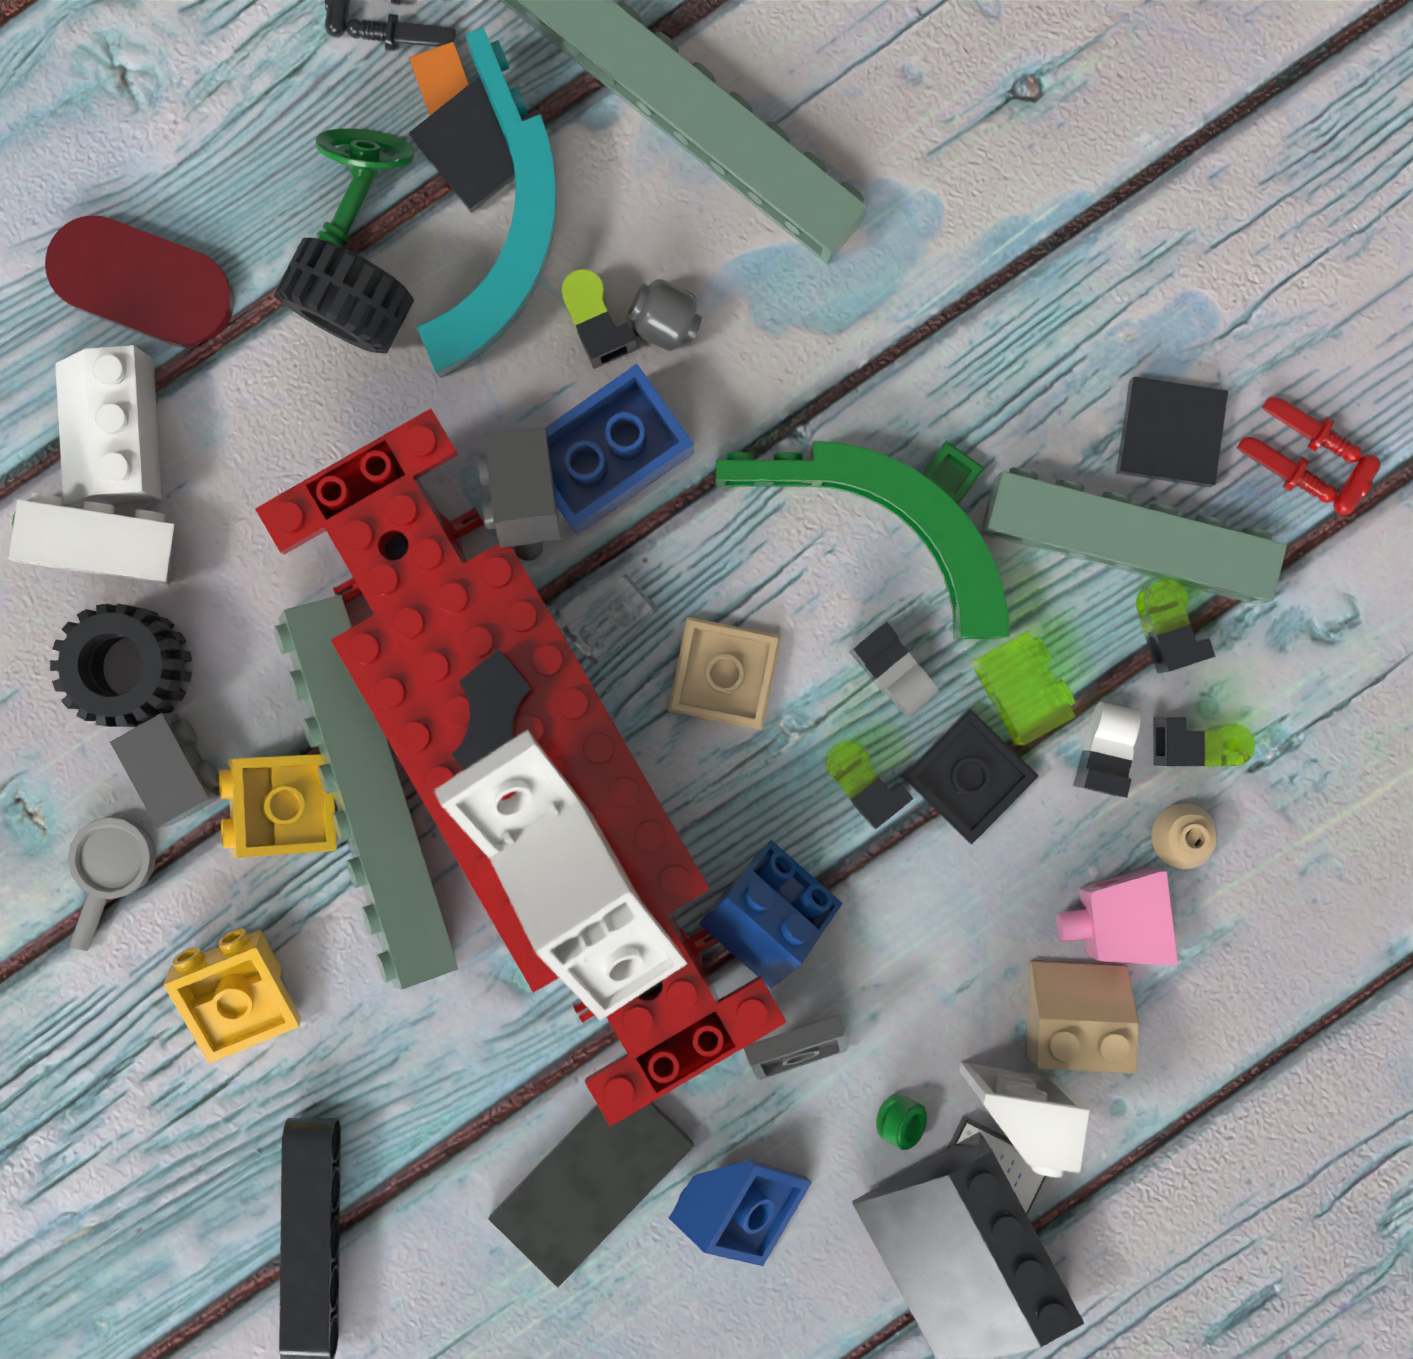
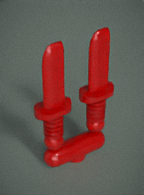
(1319, 433)

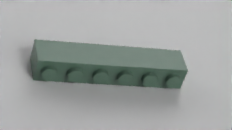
(1133, 537)

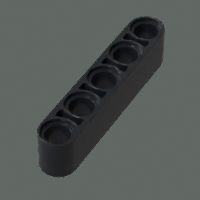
(310, 1238)

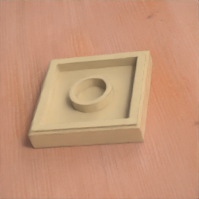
(724, 673)

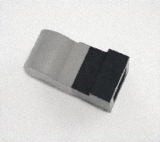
(894, 670)

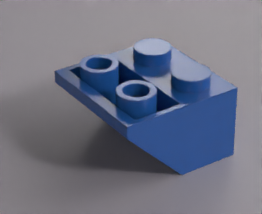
(771, 914)

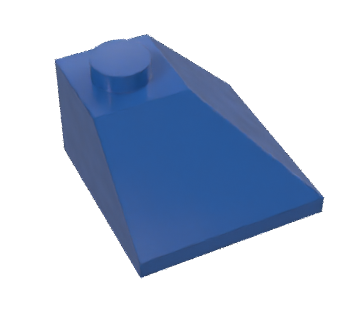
(739, 1209)

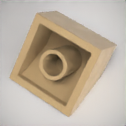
(1081, 1017)

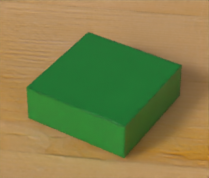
(953, 471)

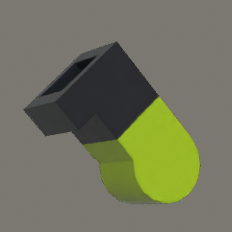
(586, 306)

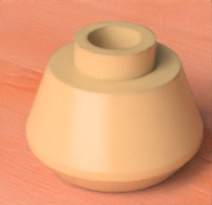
(1184, 836)

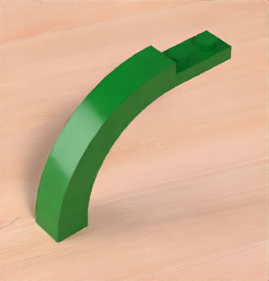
(938, 521)

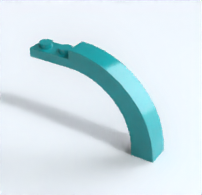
(506, 290)

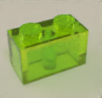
(1024, 687)

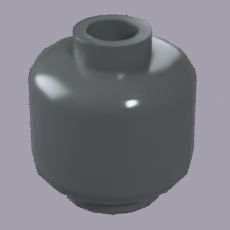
(664, 314)

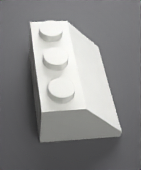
(108, 426)
(1035, 1114)

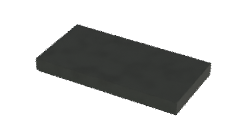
(588, 1187)

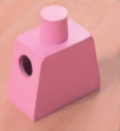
(1124, 919)

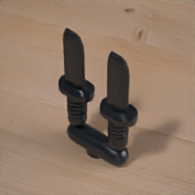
(388, 32)

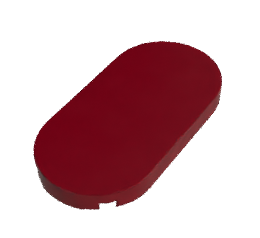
(139, 281)

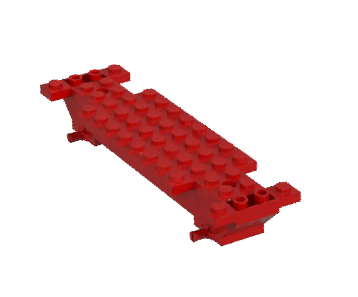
(431, 629)

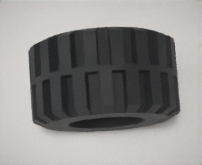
(344, 295)
(83, 659)

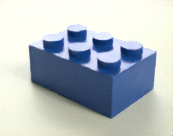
(613, 448)

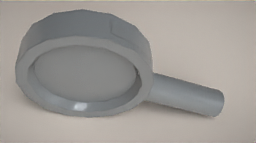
(108, 862)

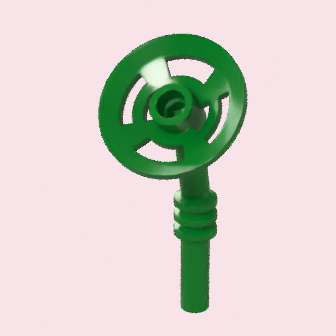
(362, 154)

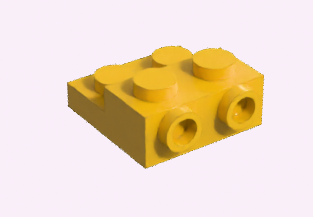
(276, 807)
(231, 994)

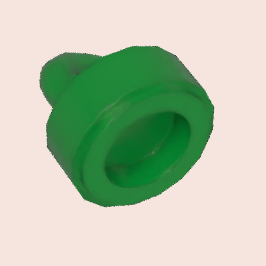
(901, 1121)

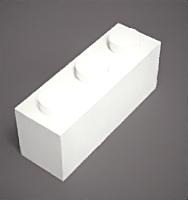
(91, 539)

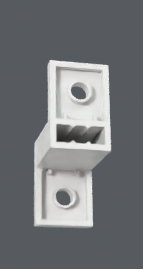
(561, 876)

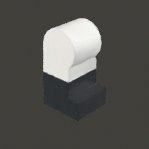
(1108, 750)

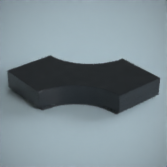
(494, 697)

